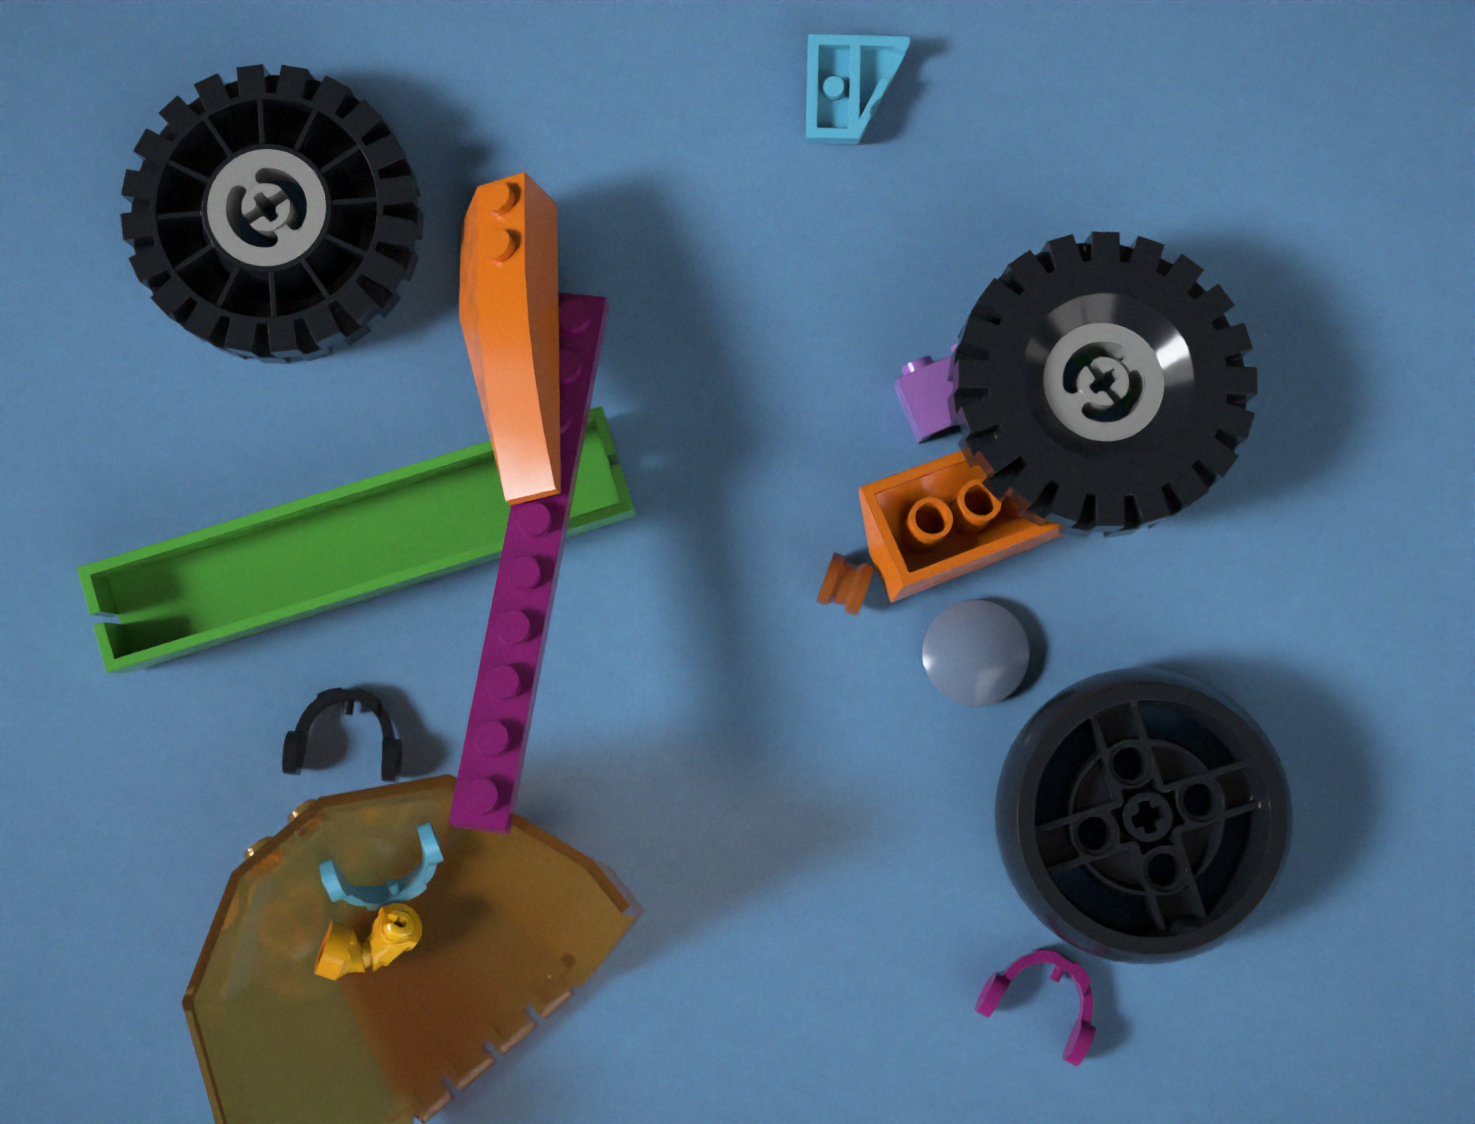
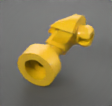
(391, 933)

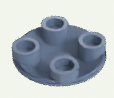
(975, 653)

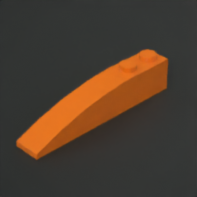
(514, 329)
(941, 525)

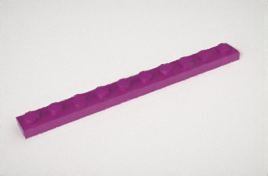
(526, 594)

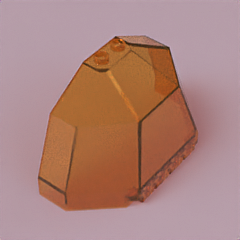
(501, 932)

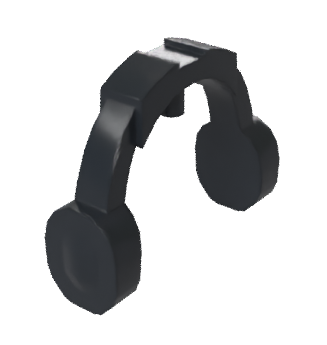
(296, 741)

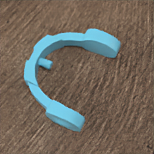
(394, 890)

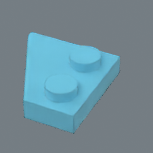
(848, 83)

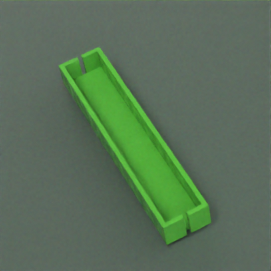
(326, 552)

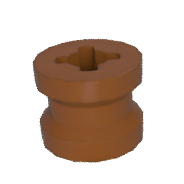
(845, 584)

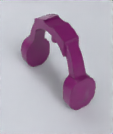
(1082, 1031)

